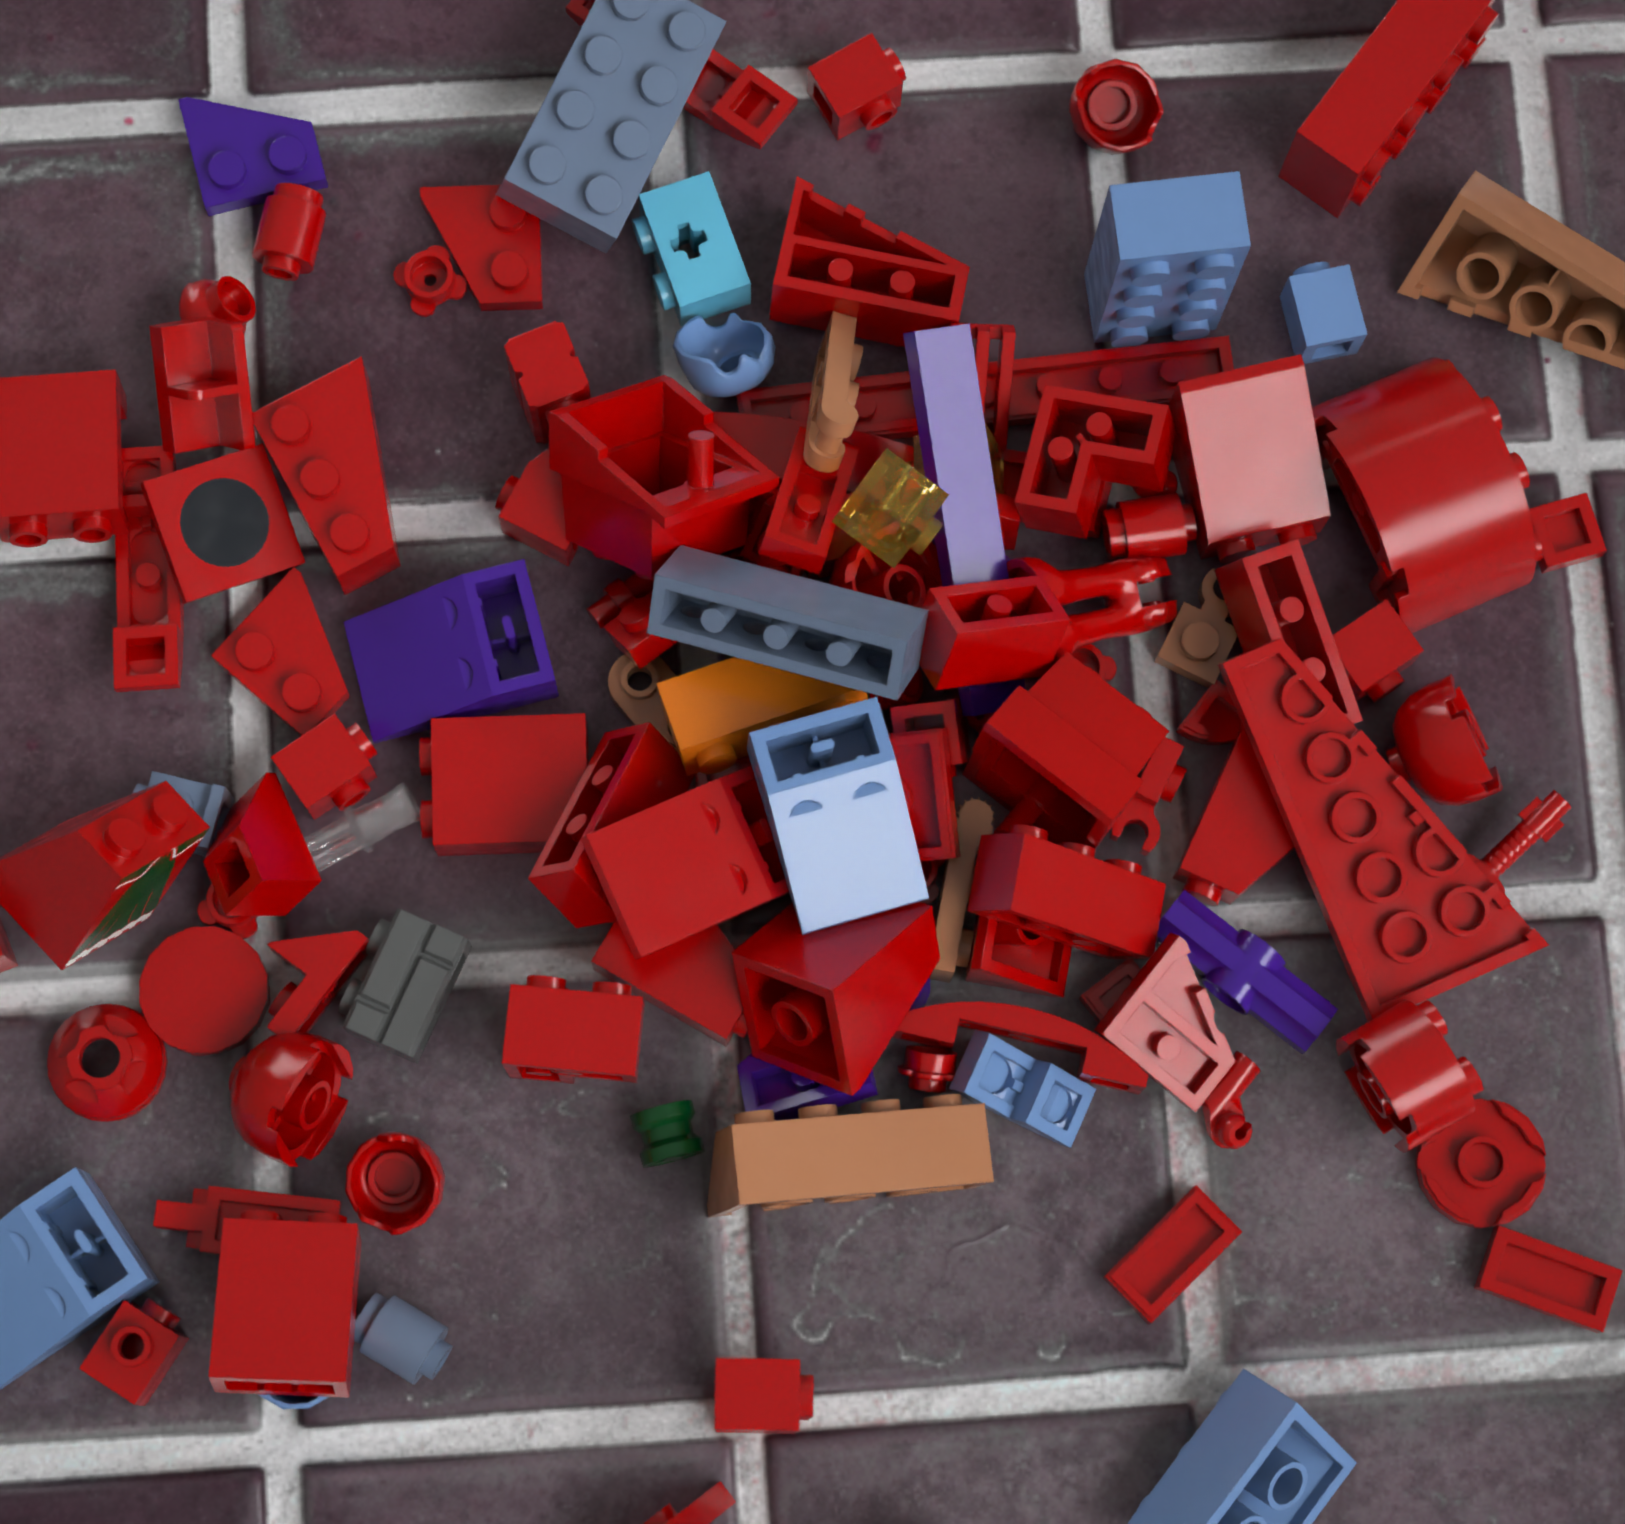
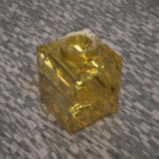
(892, 510)

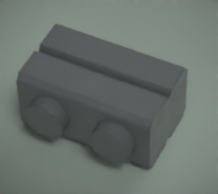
(404, 985)

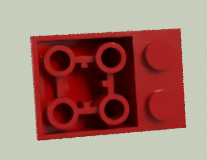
(688, 862)

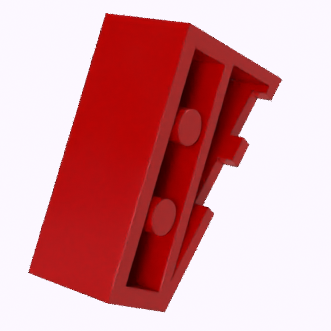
(859, 269)

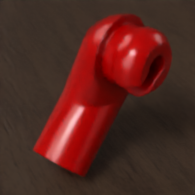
(1223, 1107)

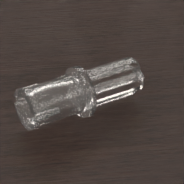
(363, 827)

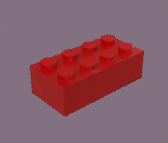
(1383, 97)

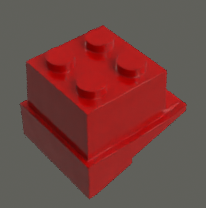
(652, 475)
(1065, 754)

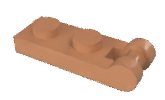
(833, 395)

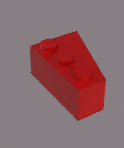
(334, 470)

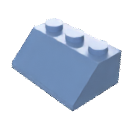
(1250, 1464)

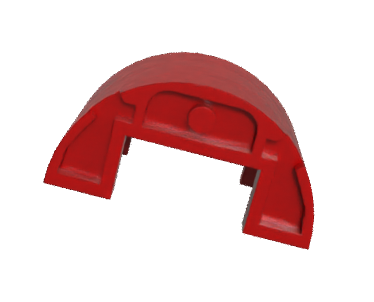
(1431, 490)

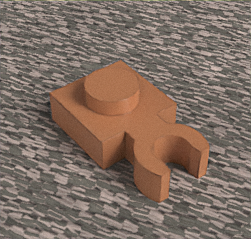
(1199, 637)

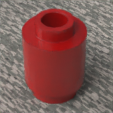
(289, 231)
(1148, 527)

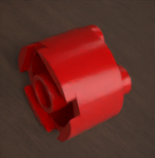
(1409, 1073)

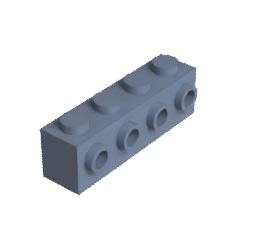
(787, 622)

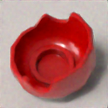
(1115, 107)
(394, 1182)

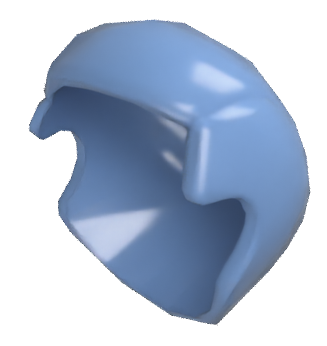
(725, 357)

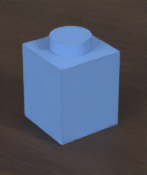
(1323, 312)

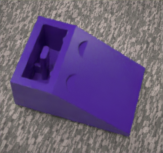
(451, 652)

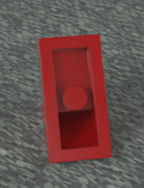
(327, 966)

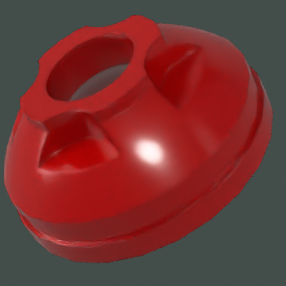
(129, 1086)

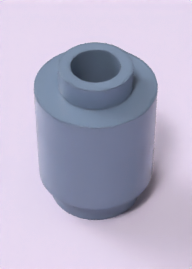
(401, 1338)

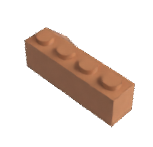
(1524, 271)
(849, 1154)

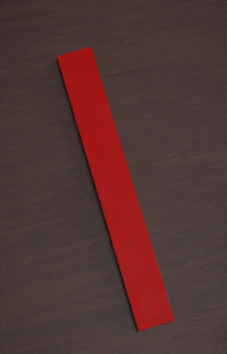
(1130, 372)

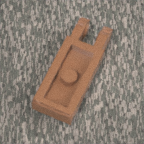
(954, 940)

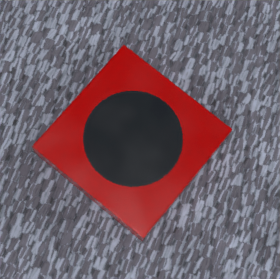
(222, 523)

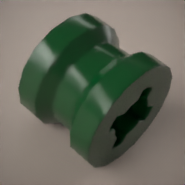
(667, 1133)

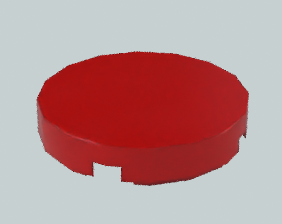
(204, 990)
(1483, 1166)

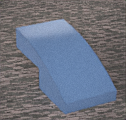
(1022, 1088)

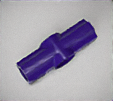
(1247, 973)

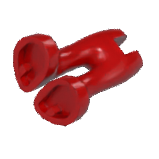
(1116, 584)

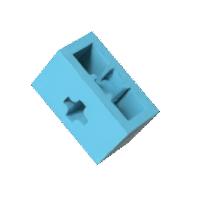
(693, 215)

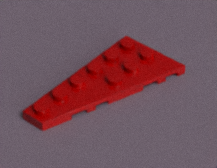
(1382, 865)

